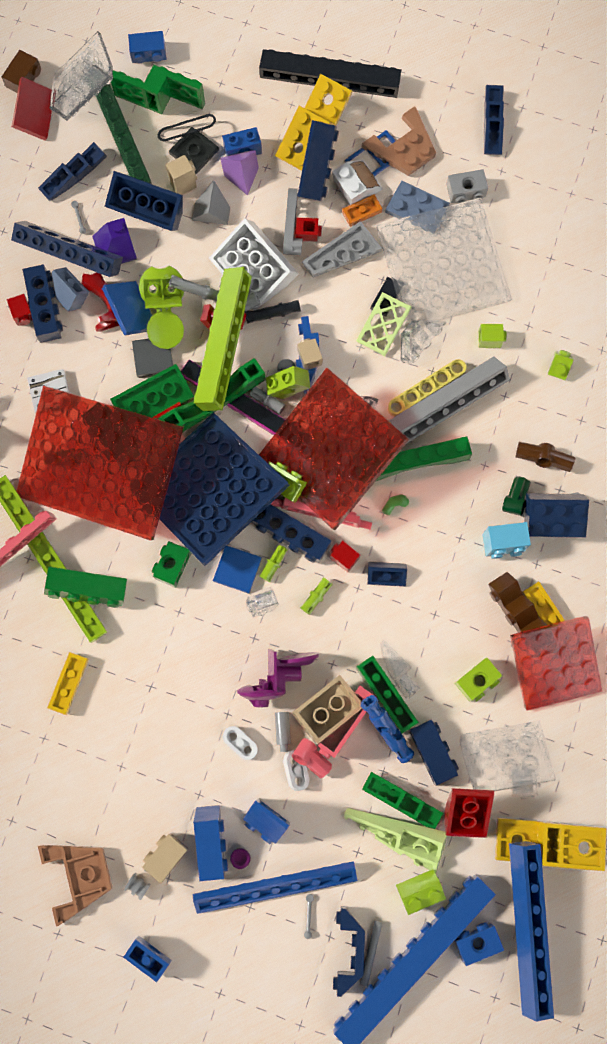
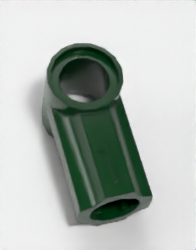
(516, 500)

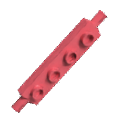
(301, 507)

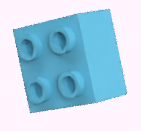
(506, 539)

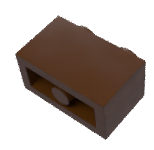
(21, 66)

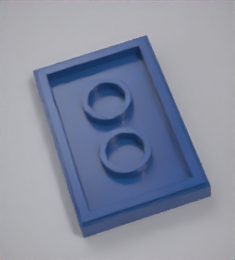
(128, 307)

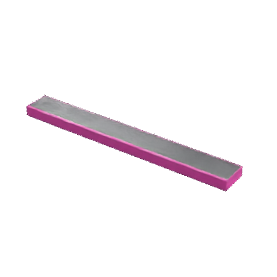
(243, 405)

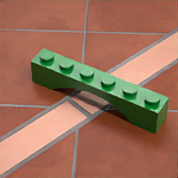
(240, 382)
(435, 454)

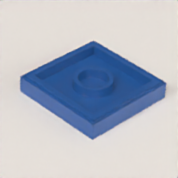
(237, 569)

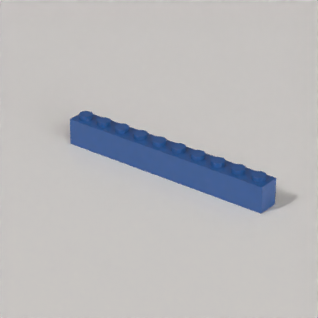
(413, 962)

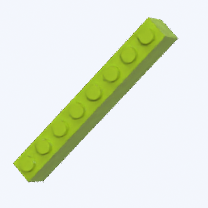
(222, 339)

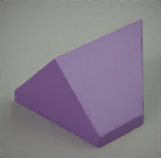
(241, 169)

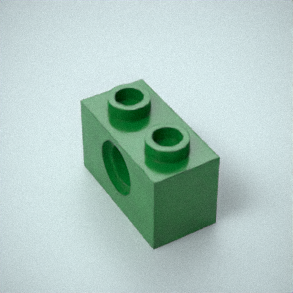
(171, 575)

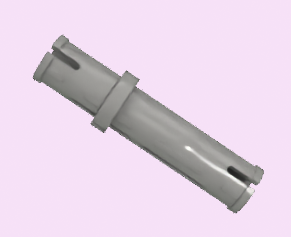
(194, 288)

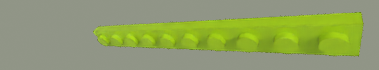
(47, 557)

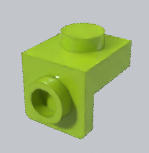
(561, 364)

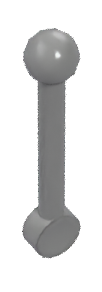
(75, 205)
(309, 898)

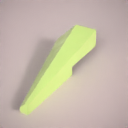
(415, 841)

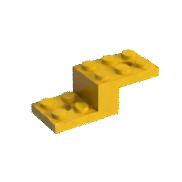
(314, 110)
(557, 842)

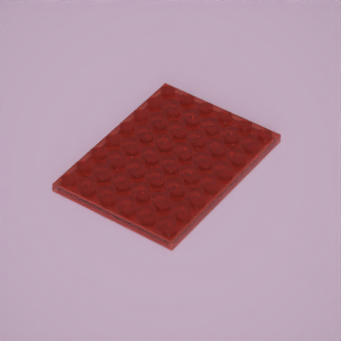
(99, 462)

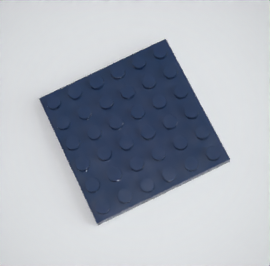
(216, 489)

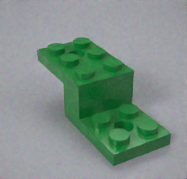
(158, 89)

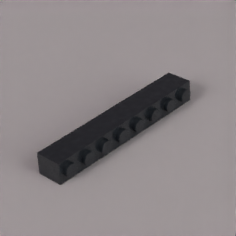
(352, 75)

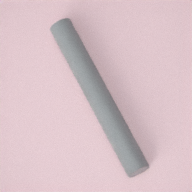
(371, 953)

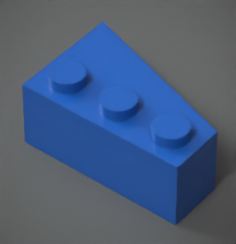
(209, 843)

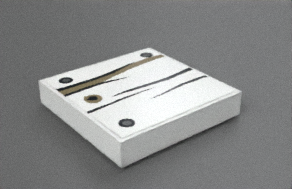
(53, 379)

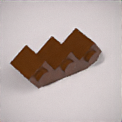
(517, 608)

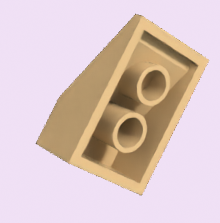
(327, 709)

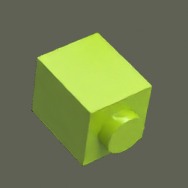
(491, 335)

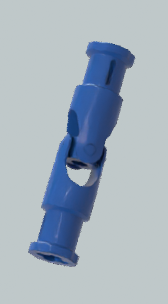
(387, 729)

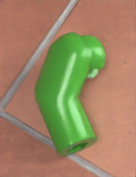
(398, 500)

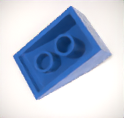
(266, 821)

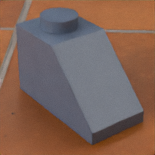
(68, 289)

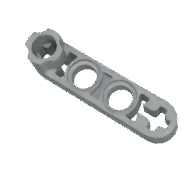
(291, 245)

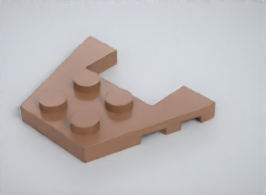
(410, 150)
(86, 876)

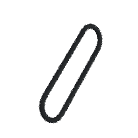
(184, 122)

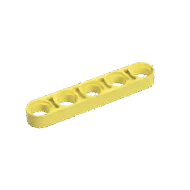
(433, 381)

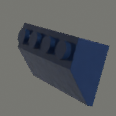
(317, 161)
(145, 201)

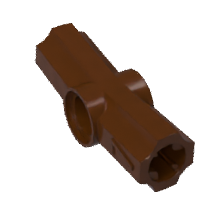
(545, 456)

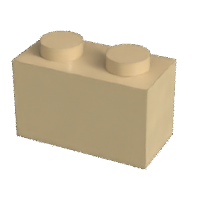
(181, 175)
(165, 857)

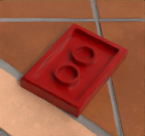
(32, 109)

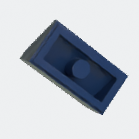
(387, 574)

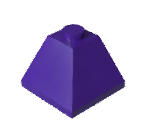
(116, 239)

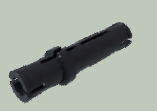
(273, 311)

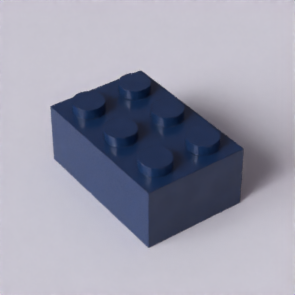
(556, 515)

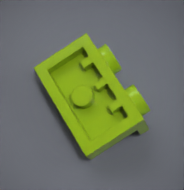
(294, 480)

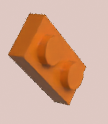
(362, 210)

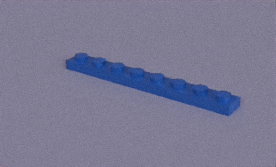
(274, 887)

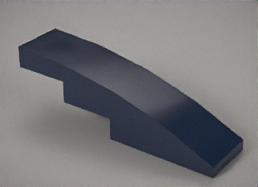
(493, 119)
(74, 171)

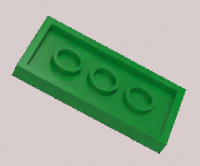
(155, 393)

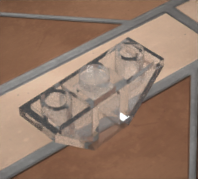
(418, 337)

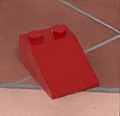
(468, 812)

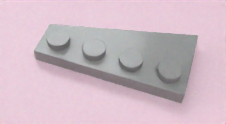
(345, 249)

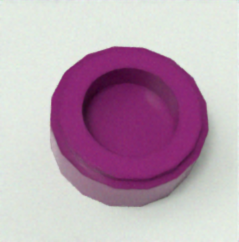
(240, 858)

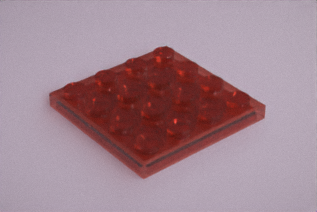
(556, 663)

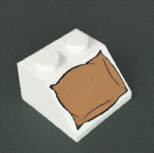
(355, 181)

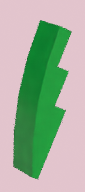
(402, 801)

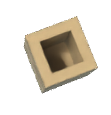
(309, 353)

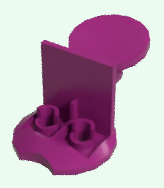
(279, 672)

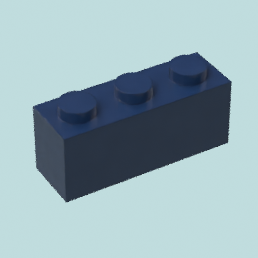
(434, 752)

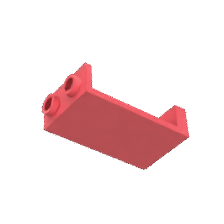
(361, 694)

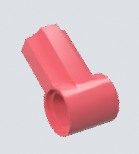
(307, 755)

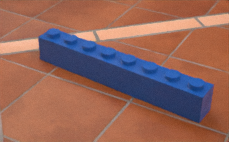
(531, 931)

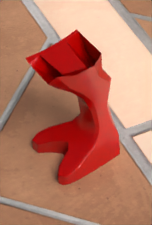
(94, 284)

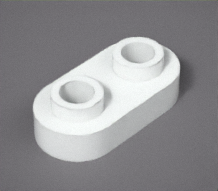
(240, 743)
(295, 771)

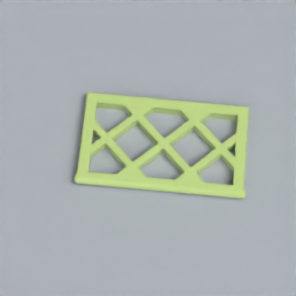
(376, 310)

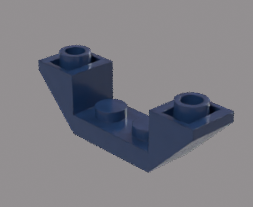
(347, 979)

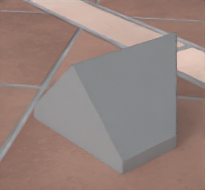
(211, 206)

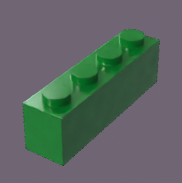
(85, 587)
(386, 694)

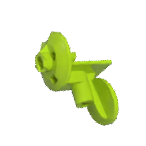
(164, 327)

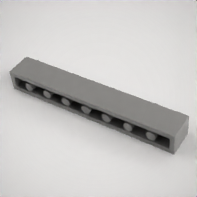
(451, 398)

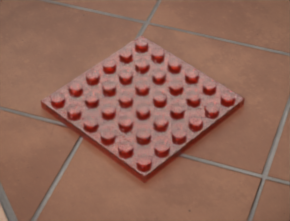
(336, 447)

